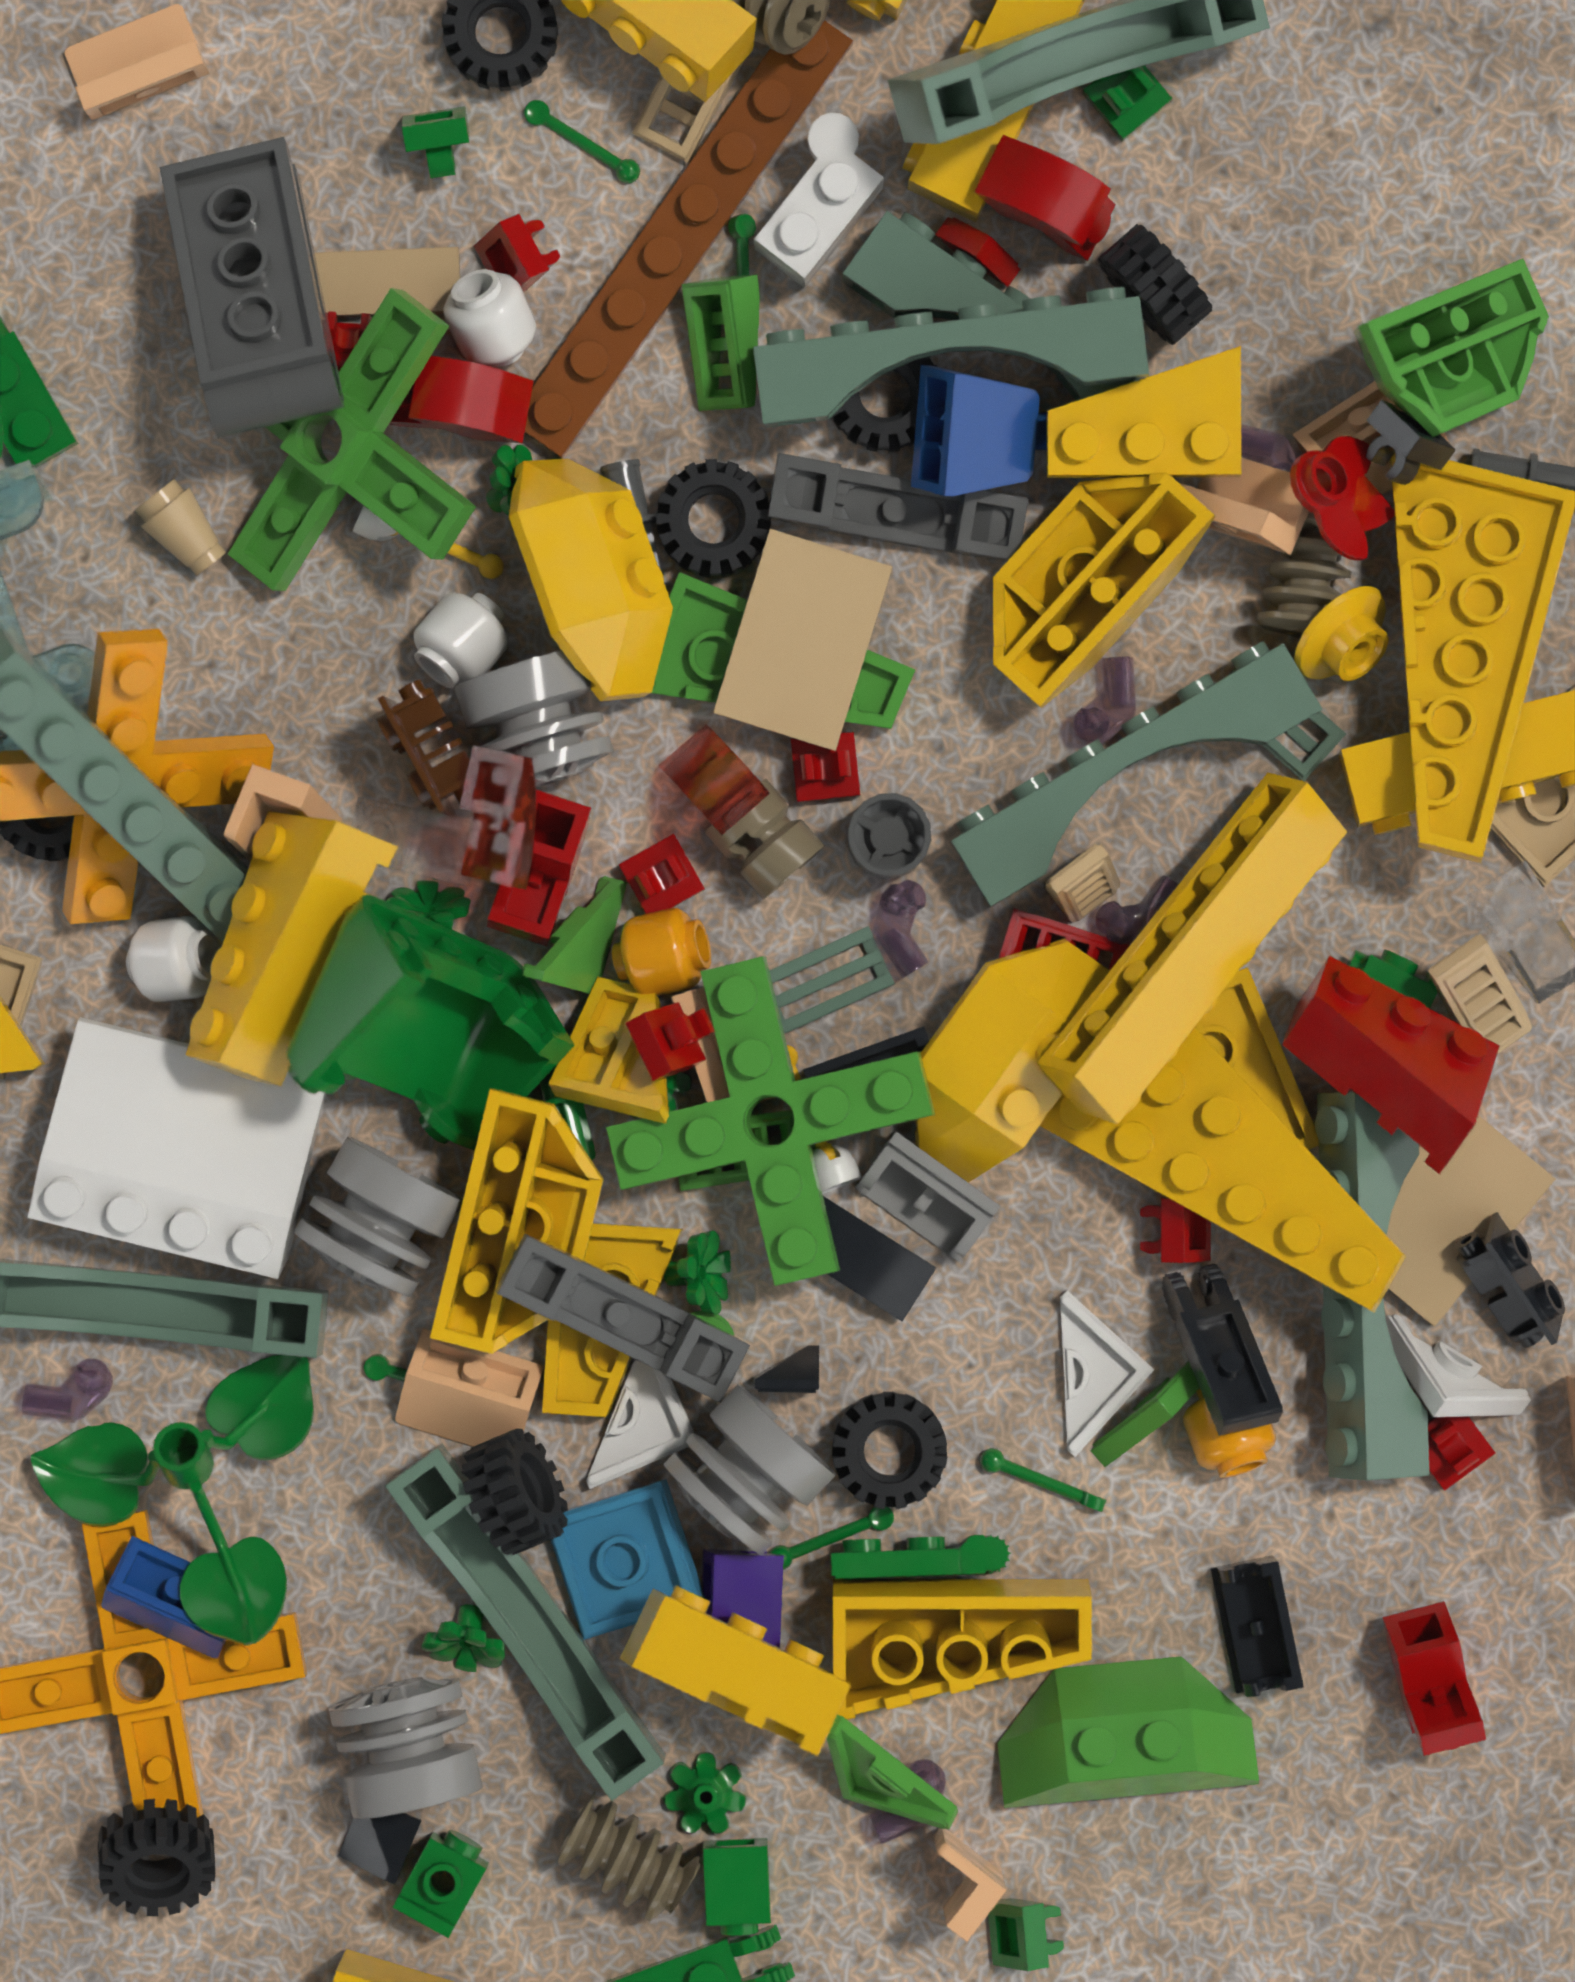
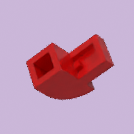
(1047, 195)
(467, 401)
(556, 850)
(1433, 1679)

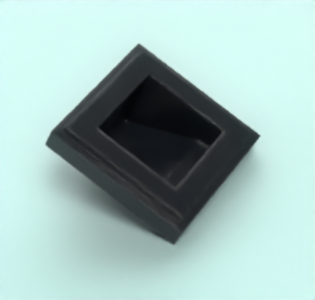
(793, 1374)
(380, 1844)

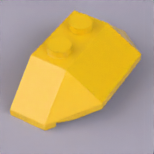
(592, 574)
(1089, 577)
(987, 1052)
(522, 1180)

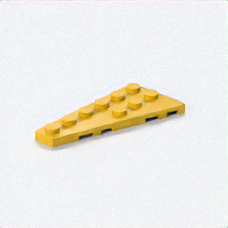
(1473, 600)
(1232, 1161)

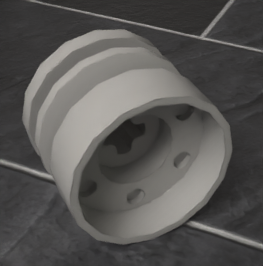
(534, 715)
(378, 1218)
(748, 1470)
(405, 1747)

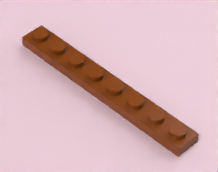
(678, 238)

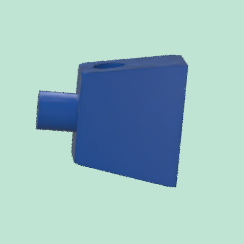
(974, 432)

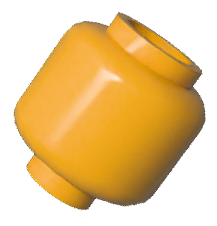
(662, 952)
(1228, 1453)

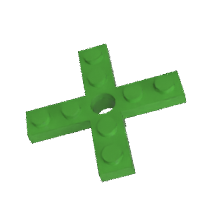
(368, 461)
(721, 1133)

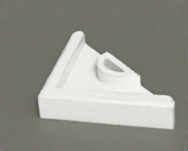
(1097, 1372)
(1449, 1379)
(643, 1427)

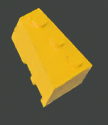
(736, 1668)

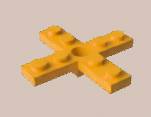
(190, 771)
(150, 1727)

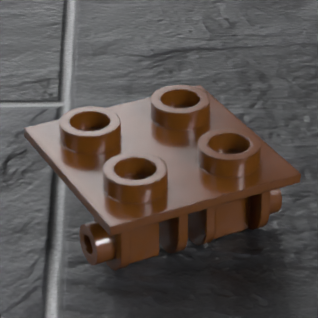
(401, 723)

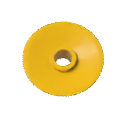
(1344, 637)

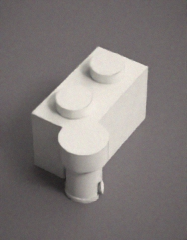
(822, 203)

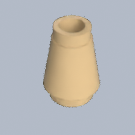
(180, 526)

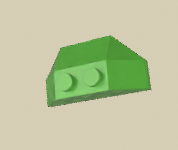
(1458, 348)
(1125, 1735)

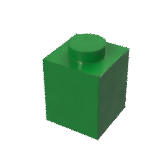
(737, 1885)

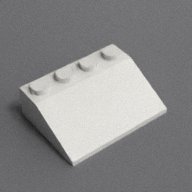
(175, 1152)

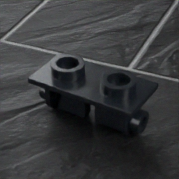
(1503, 1259)

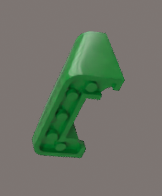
(424, 1019)

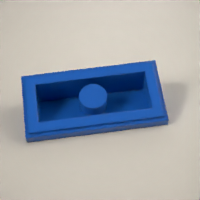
(148, 1593)

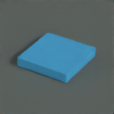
(621, 1552)

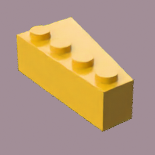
(278, 939)
(950, 1634)

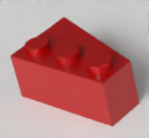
(1395, 1055)

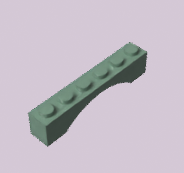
(1024, 69)
(912, 275)
(1084, 341)
(1247, 706)
(115, 790)
(163, 1307)
(1372, 1413)
(531, 1624)

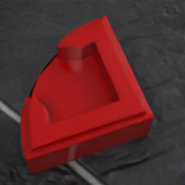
(981, 247)

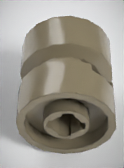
(768, 843)

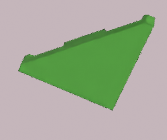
(582, 941)
(1148, 1415)
(881, 1781)

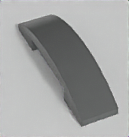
(892, 511)
(622, 1316)

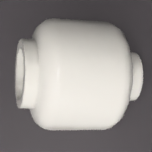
(489, 318)
(460, 638)
(172, 959)

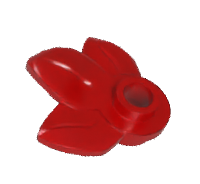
(1340, 495)

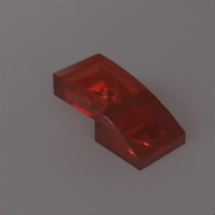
(714, 779)
(502, 829)

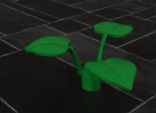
(99, 1470)

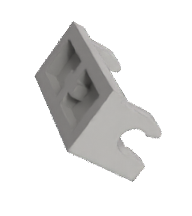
(927, 1196)

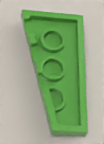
(703, 638)

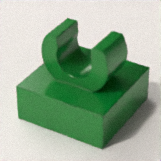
(1127, 99)
(436, 133)
(1020, 1934)

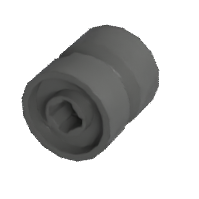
(889, 835)

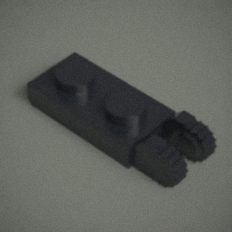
(1222, 1353)

